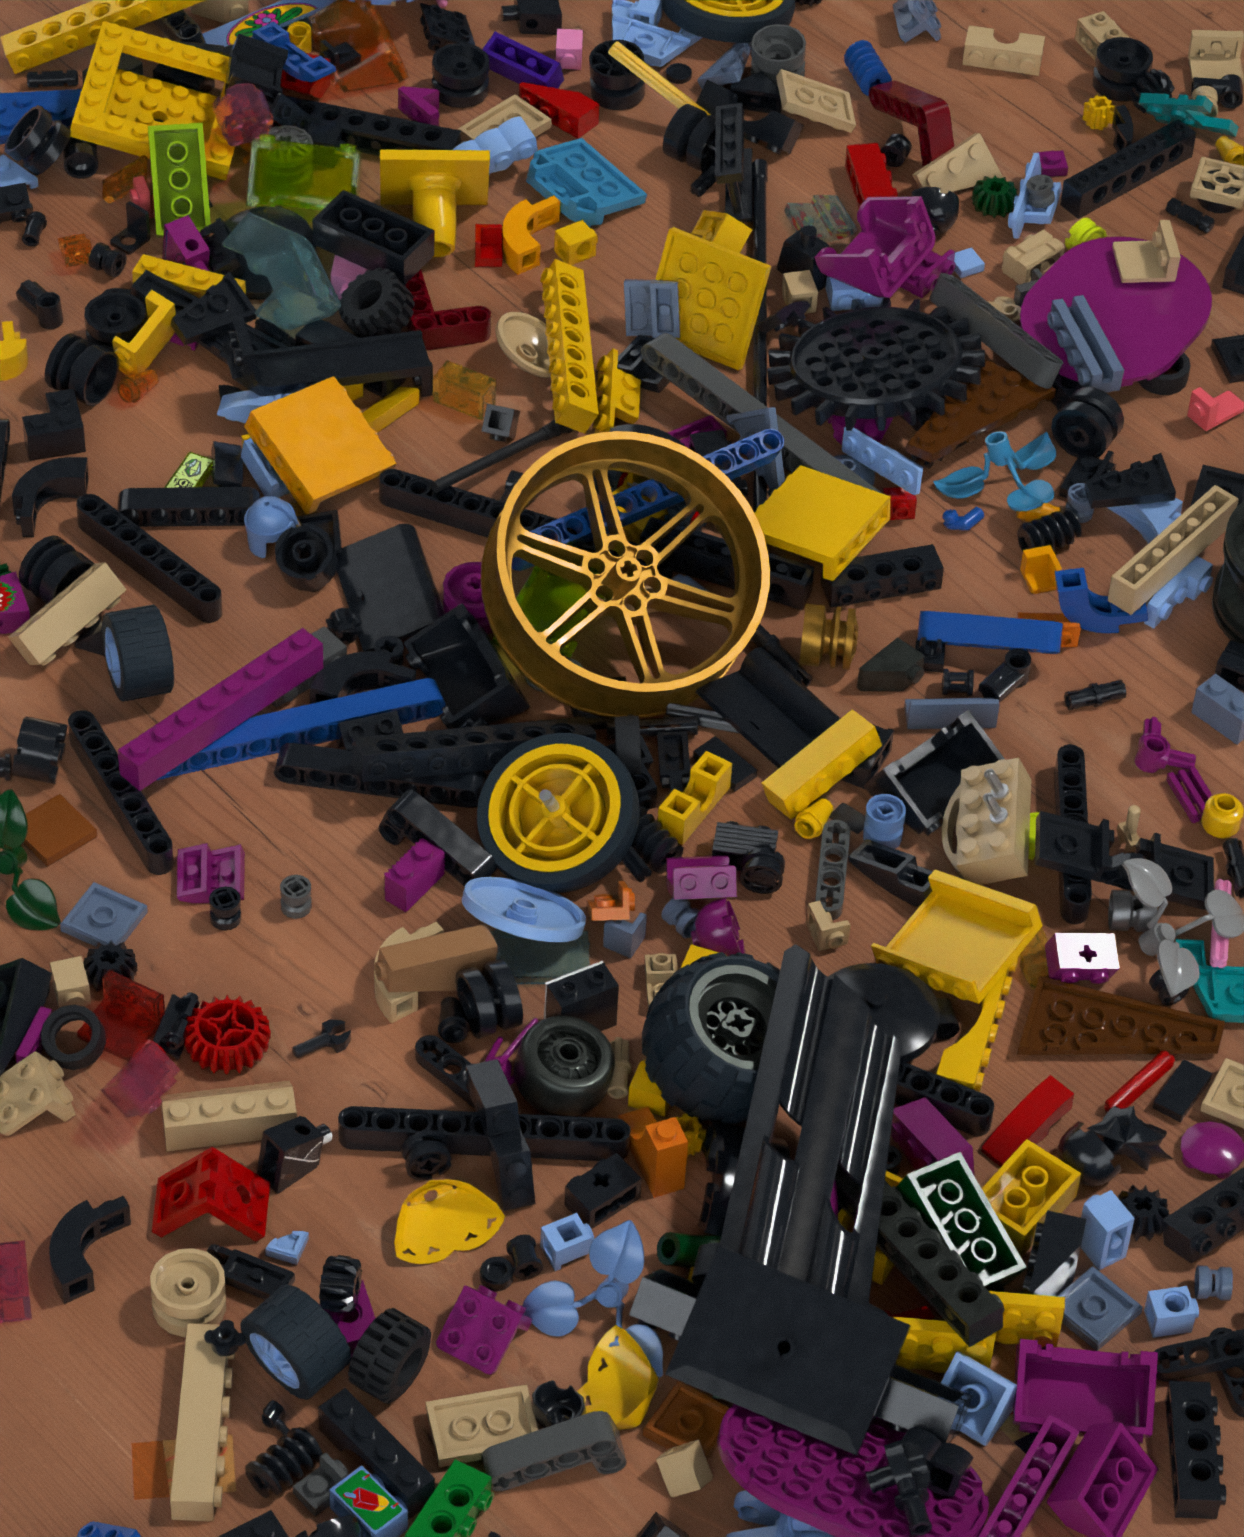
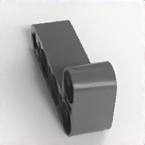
(555, 1450)

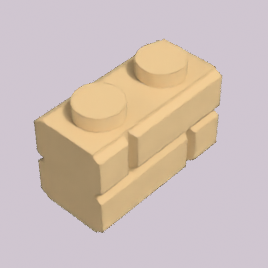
(1034, 252)

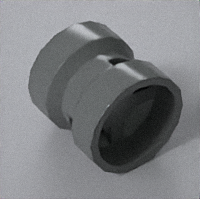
(295, 896)

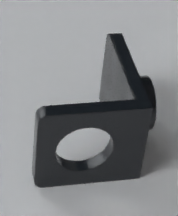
(137, 228)

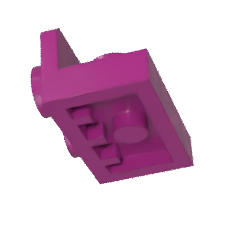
(927, 272)

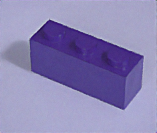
(521, 62)

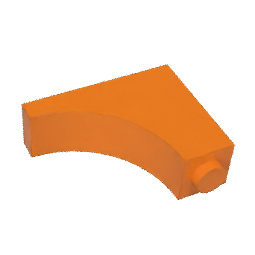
(658, 1150)

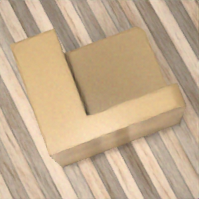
(684, 1468)

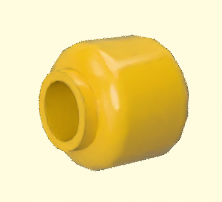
(1222, 815)

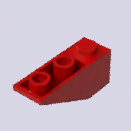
(567, 109)

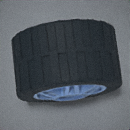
(138, 652)
(296, 1341)

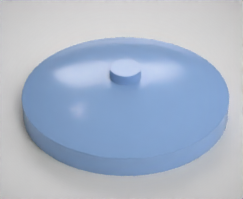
(523, 909)

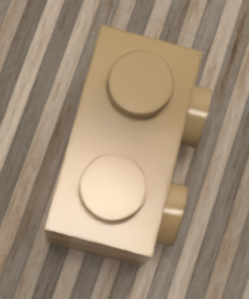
(1095, 30)

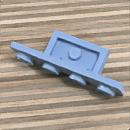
(1023, 211)
(883, 460)

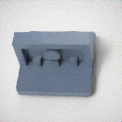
(915, 17)

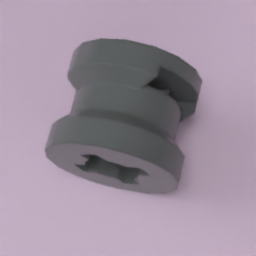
(1040, 191)

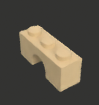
(1019, 57)

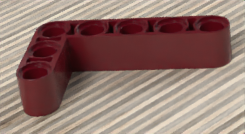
(919, 109)
(448, 326)

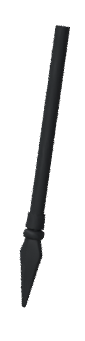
(546, 432)

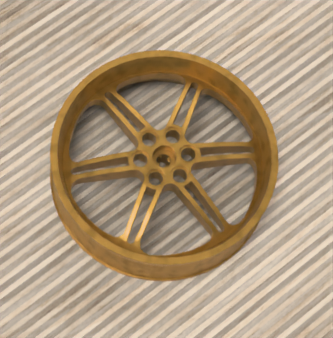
(704, 491)

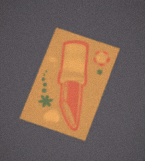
(154, 1468)

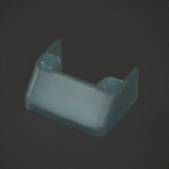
(293, 269)

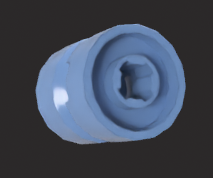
(884, 820)

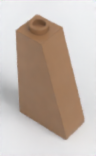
(434, 960)

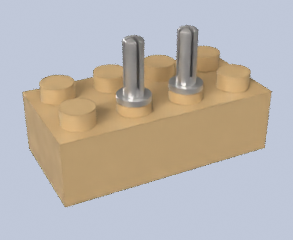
(991, 822)

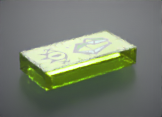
(191, 472)

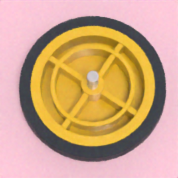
(728, 19)
(558, 812)

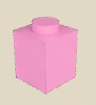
(569, 48)

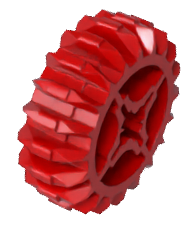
(227, 1034)

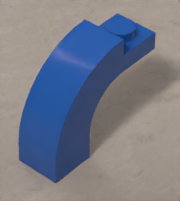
(1090, 609)

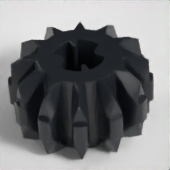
(1151, 82)
(106, 958)
(1146, 1209)
(340, 1284)

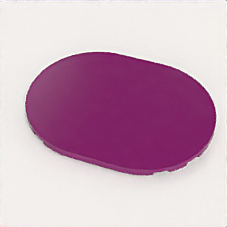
(1142, 320)
(831, 1485)

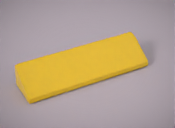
(391, 407)

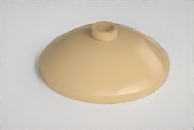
(524, 342)

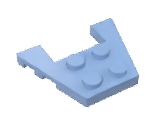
(655, 42)

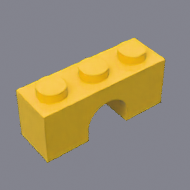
(706, 786)

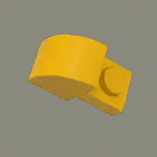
(12, 353)

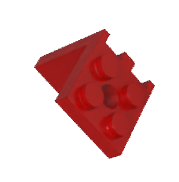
(212, 1186)

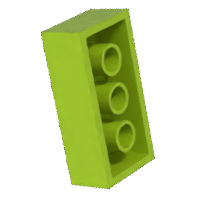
(178, 174)

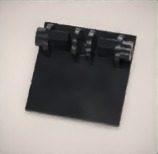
(443, 26)

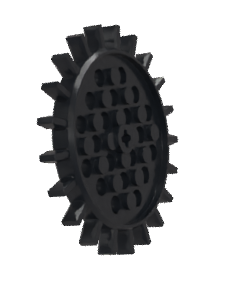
(876, 363)

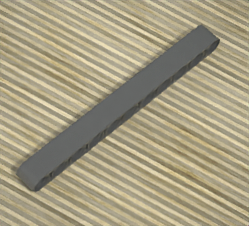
(725, 398)

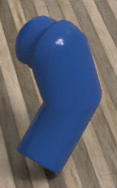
(966, 522)

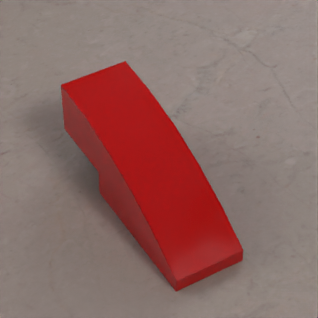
(1029, 1120)

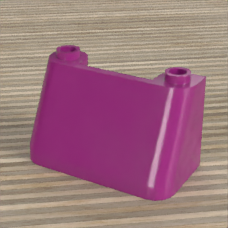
(887, 250)
(1084, 1388)

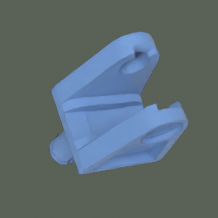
(777, 1523)

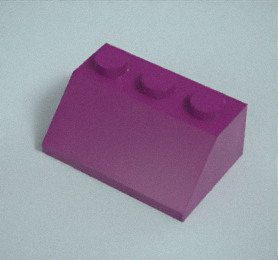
(1103, 1482)

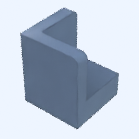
(624, 936)

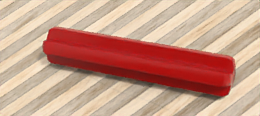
(1141, 1081)

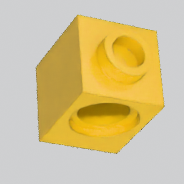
(575, 242)

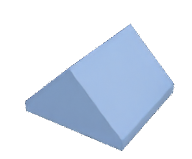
(991, 1397)

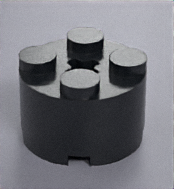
(314, 570)
(39, 750)

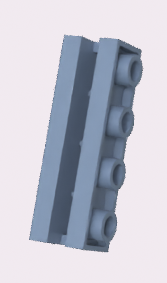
(1085, 344)

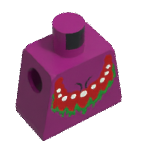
(13, 605)

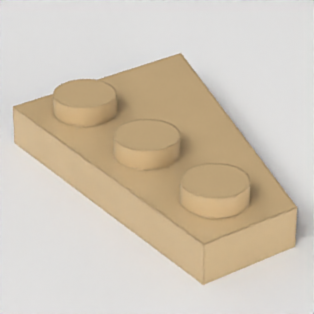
(959, 166)

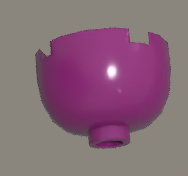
(718, 928)

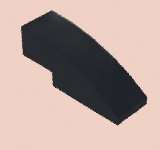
(893, 871)

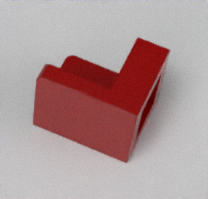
(488, 245)

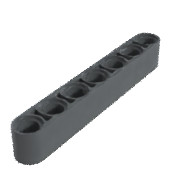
(997, 331)

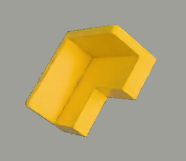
(722, 230)

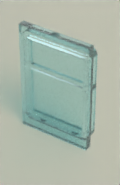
(539, 960)

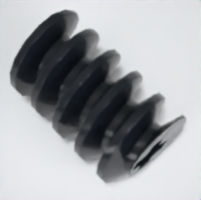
(1050, 530)
(654, 843)
(282, 1460)

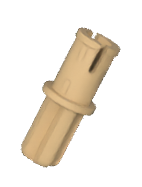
(618, 1085)

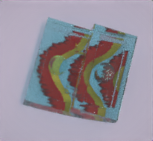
(823, 213)

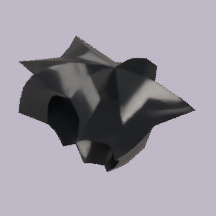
(1130, 1136)

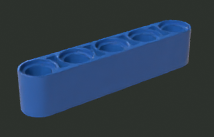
(991, 632)

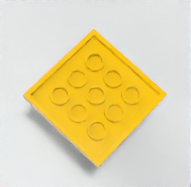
(434, 186)
(716, 294)

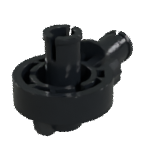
(912, 1476)

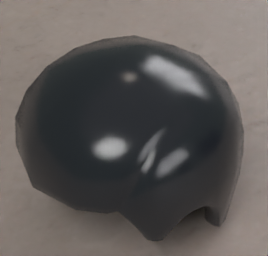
(555, 1404)

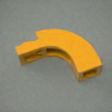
(522, 221)

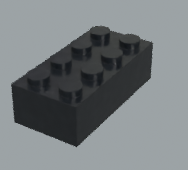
(373, 236)

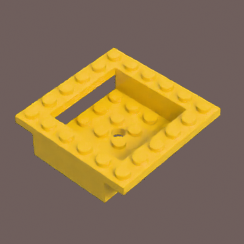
(122, 104)

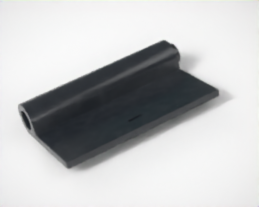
(394, 583)
(769, 707)

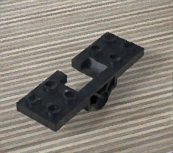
(1084, 852)

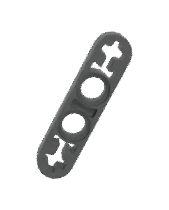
(833, 869)

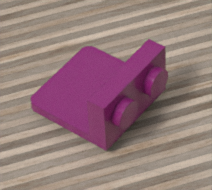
(481, 1328)

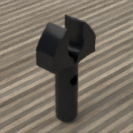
(326, 1038)

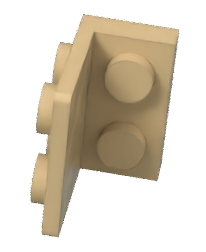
(1149, 260)

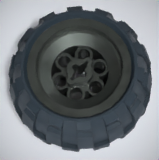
(699, 1024)

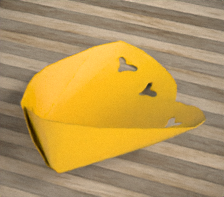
(444, 1221)
(623, 1386)

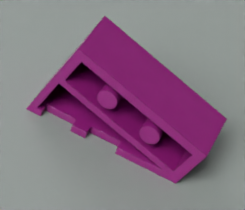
(927, 1135)

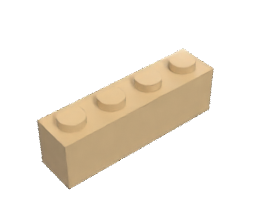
(67, 614)

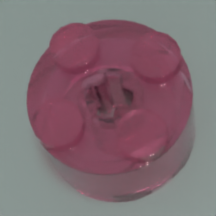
(243, 114)

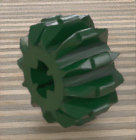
(994, 196)

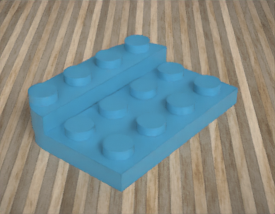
(582, 182)

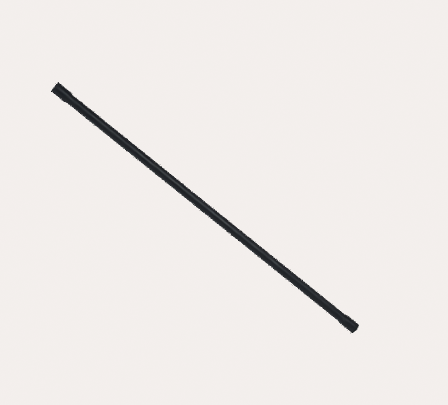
(760, 178)

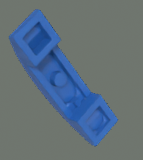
(298, 62)

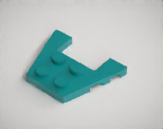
(1186, 110)
(1217, 988)

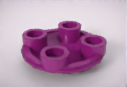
(1212, 1149)

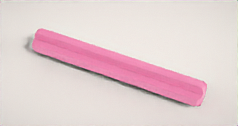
(1219, 944)

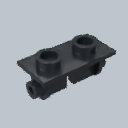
(173, 1023)

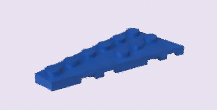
(15, 105)

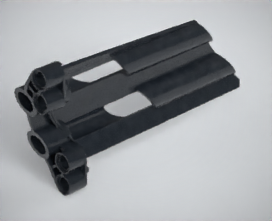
(840, 1085)

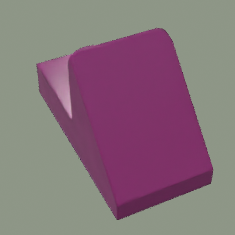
(419, 104)

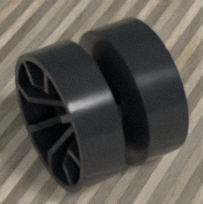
(611, 82)
(691, 137)

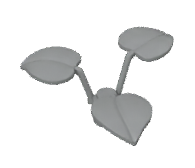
(1177, 964)

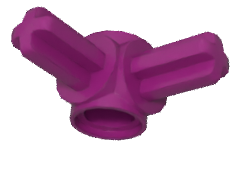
(1155, 750)

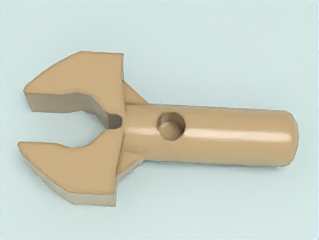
(1128, 830)

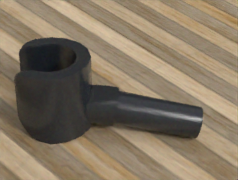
(272, 1417)

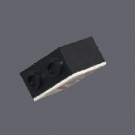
(584, 994)

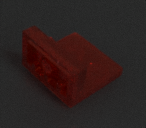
(127, 1014)

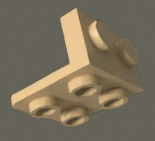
(1215, 53)
(30, 1090)

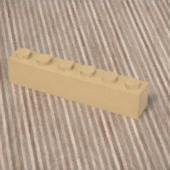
(1171, 550)
(200, 1429)

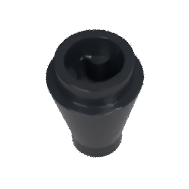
(452, 1021)

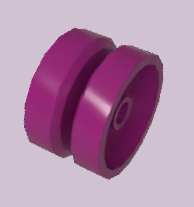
(463, 586)

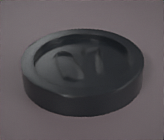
(678, 73)

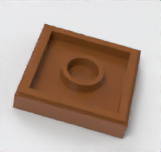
(56, 830)
(686, 1417)

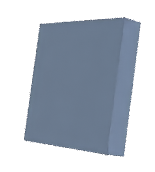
(103, 916)
(1097, 1308)

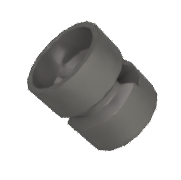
(1128, 912)

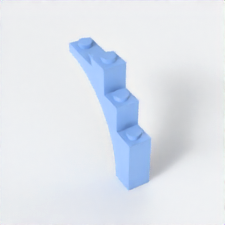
(1193, 579)

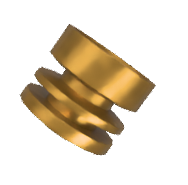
(828, 636)

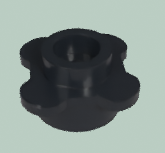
(227, 1346)

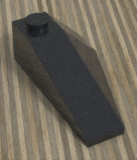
(22, 993)

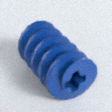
(865, 66)

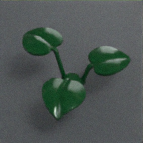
(34, 901)

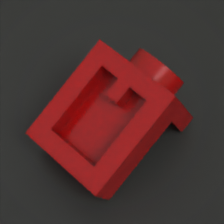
(901, 503)

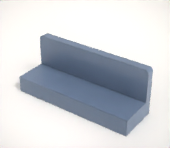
(942, 712)

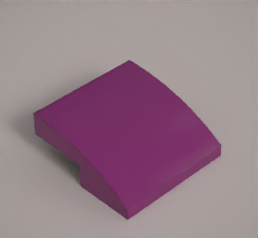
(206, 870)

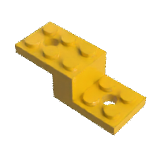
(942, 1342)

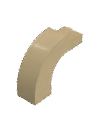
(400, 1004)

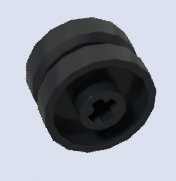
(1119, 65)
(460, 75)
(37, 140)
(113, 316)
(1087, 422)
(489, 998)

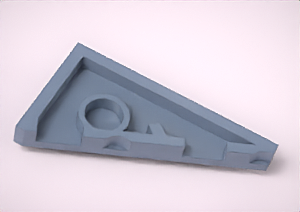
(728, 67)
(751, 423)

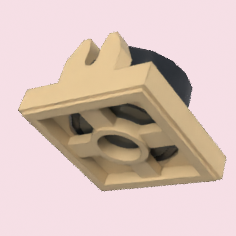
(1218, 186)

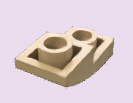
(657, 971)

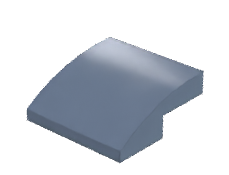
(651, 307)

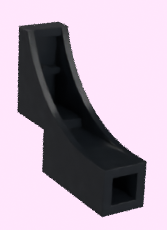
(501, 1126)

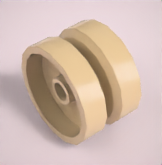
(187, 1290)

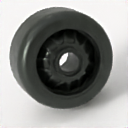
(564, 1066)

